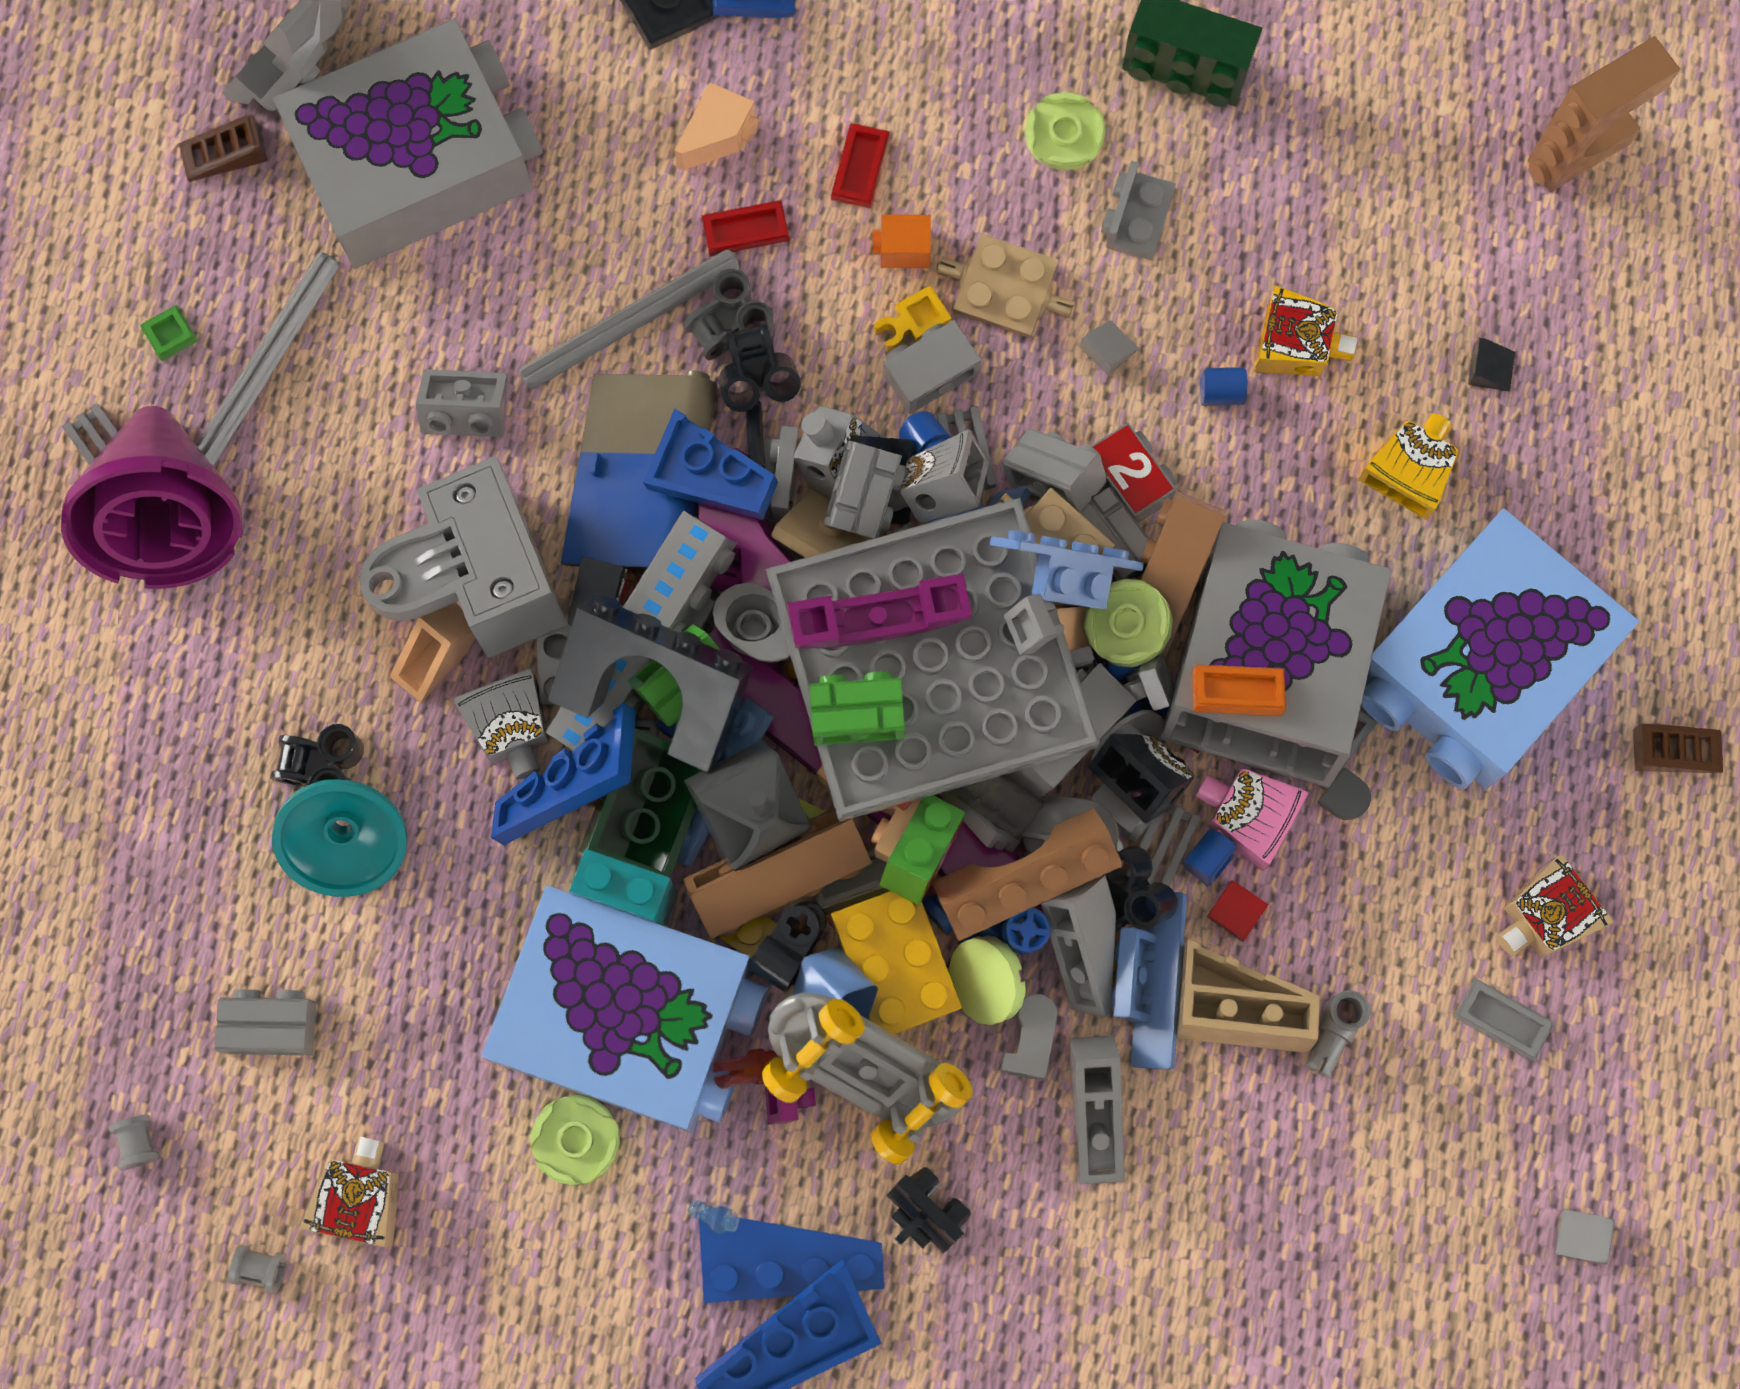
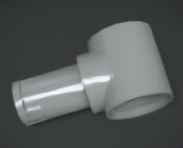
(1337, 1033)

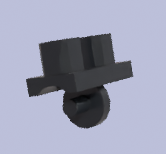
(922, 1217)

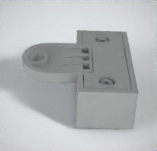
(468, 553)

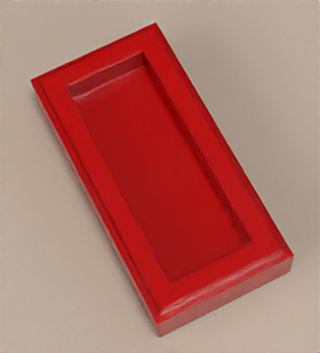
(860, 165)
(745, 227)

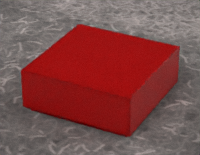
(1237, 910)

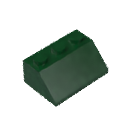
(648, 816)

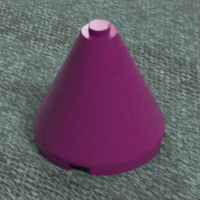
(151, 507)

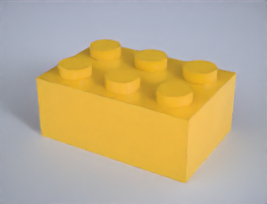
(901, 956)

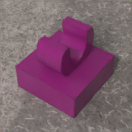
(782, 1112)

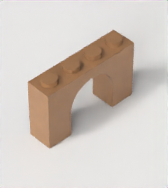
(1596, 116)

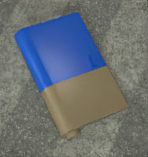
(611, 508)

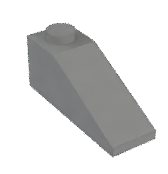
(1083, 943)
(1097, 1108)

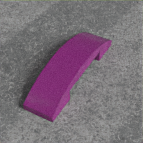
(879, 615)

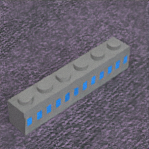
(670, 591)

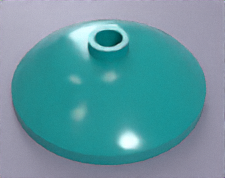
(333, 856)

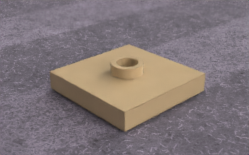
(804, 528)

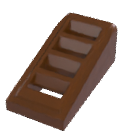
(242, 157)
(1645, 753)

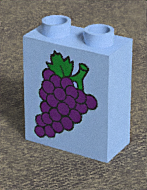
(1493, 653)
(624, 1010)

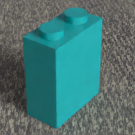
(624, 887)

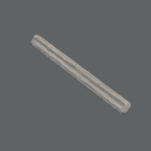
(626, 320)
(267, 356)

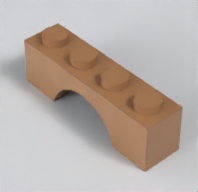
(988, 895)

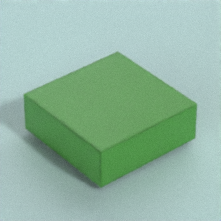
(169, 333)

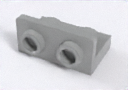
(1139, 213)
(462, 403)
(781, 463)

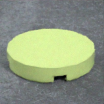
(1065, 145)
(1132, 626)
(987, 980)
(588, 1148)

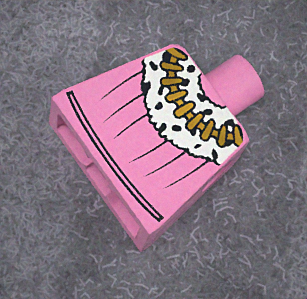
(1253, 812)

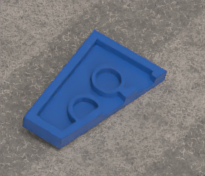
(707, 471)

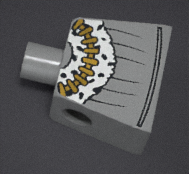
(824, 444)
(943, 479)
(507, 721)

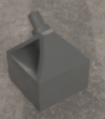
(748, 804)

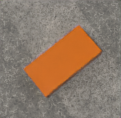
(1238, 690)

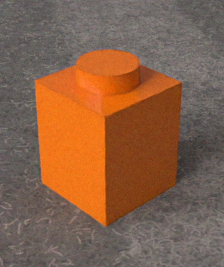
(903, 241)

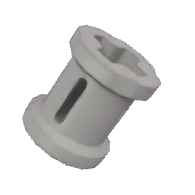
(134, 1142)
(257, 1269)

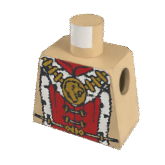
(1552, 911)
(355, 1198)

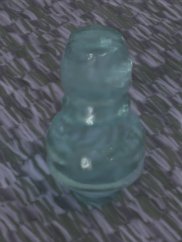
(718, 1218)

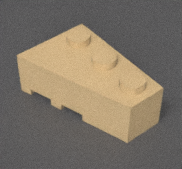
(1241, 1006)

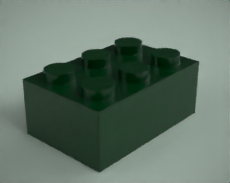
(1191, 50)

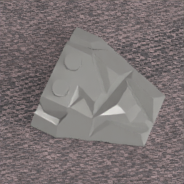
(289, 53)

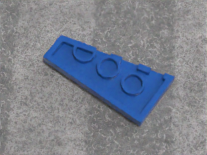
(570, 779)
(780, 1260)
(800, 1340)

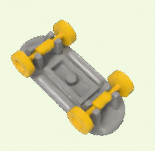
(864, 1065)

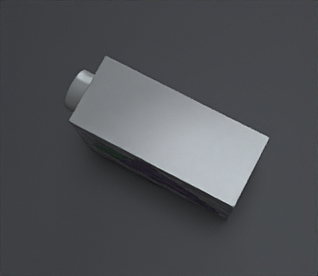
(409, 141)
(1288, 610)

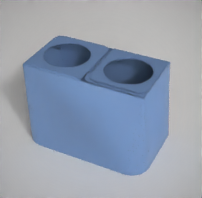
(838, 977)

